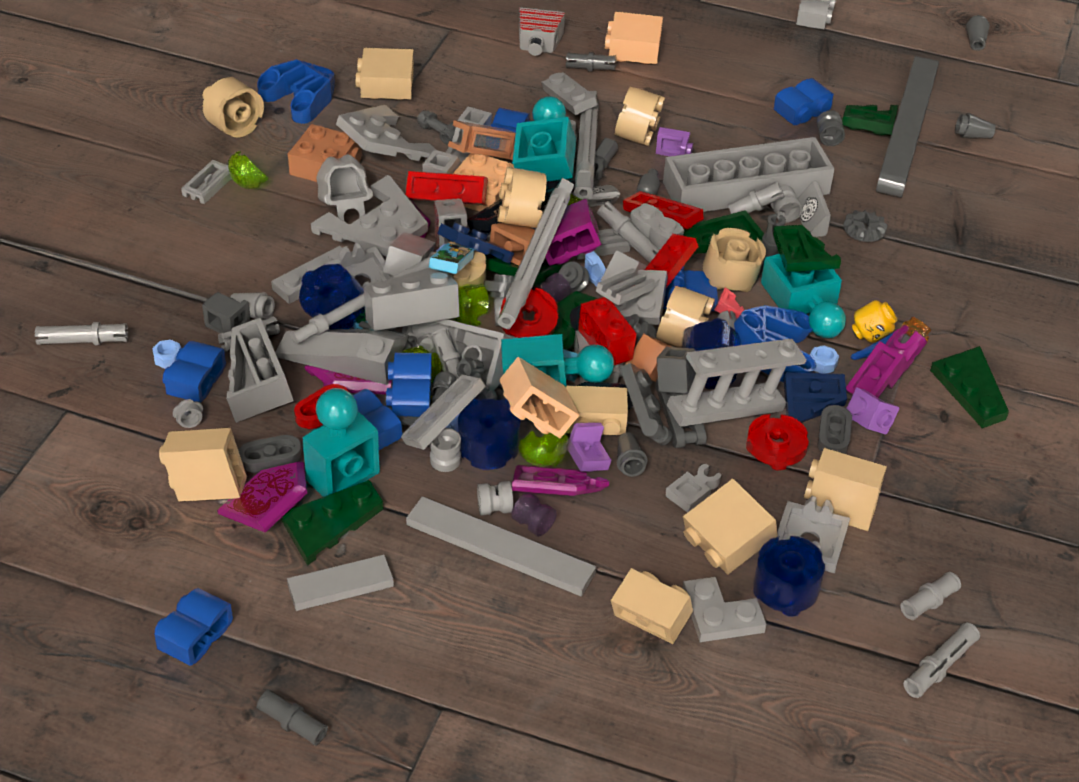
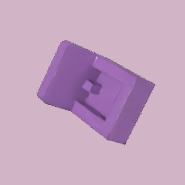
(673, 142)
(871, 411)
(586, 447)

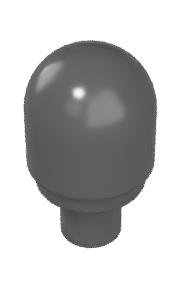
(649, 182)
(441, 383)

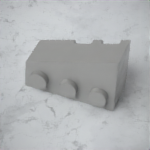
(411, 299)
(255, 373)

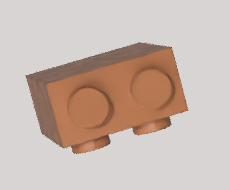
(315, 147)

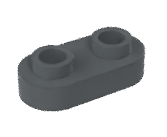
(835, 429)
(270, 453)

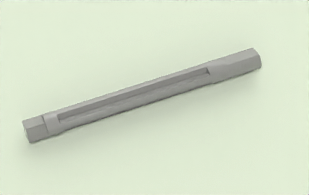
(586, 152)
(535, 253)

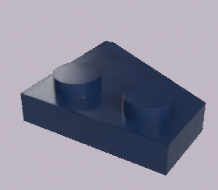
(475, 240)
(812, 392)

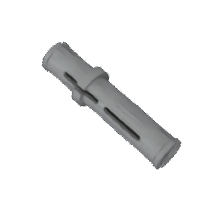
(623, 226)
(92, 333)
(934, 667)

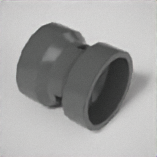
(830, 128)

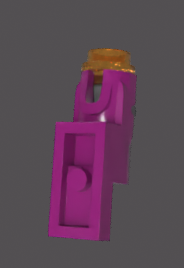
(892, 359)

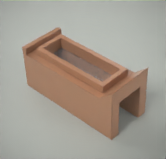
(485, 140)

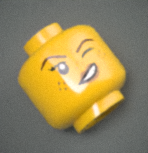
(874, 321)

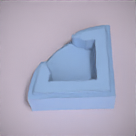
(595, 267)

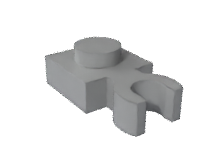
(692, 490)

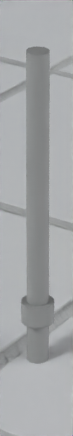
(321, 323)

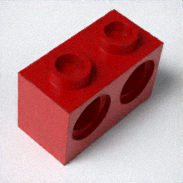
(605, 325)

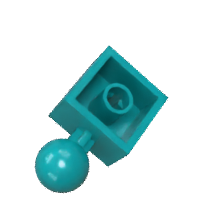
(547, 142)
(806, 292)
(546, 353)
(343, 448)

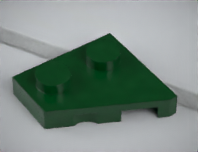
(868, 118)
(801, 250)

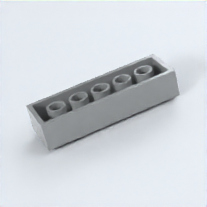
(727, 175)

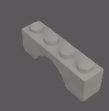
(450, 160)

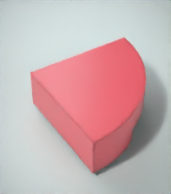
(728, 303)

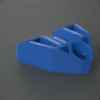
(310, 83)
(775, 324)

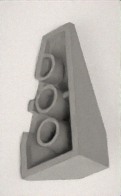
(469, 342)
(346, 351)

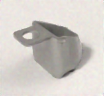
(343, 184)

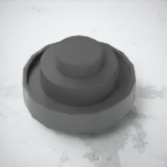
(499, 286)

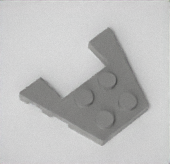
(373, 134)
(381, 224)

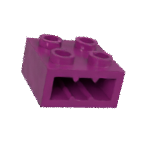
(575, 234)

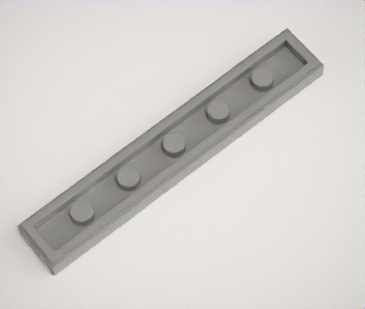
(501, 546)

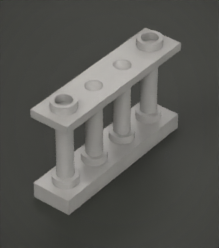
(740, 401)

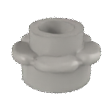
(188, 413)

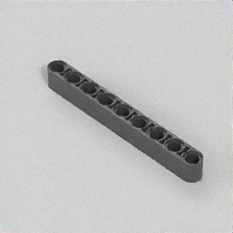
(907, 127)

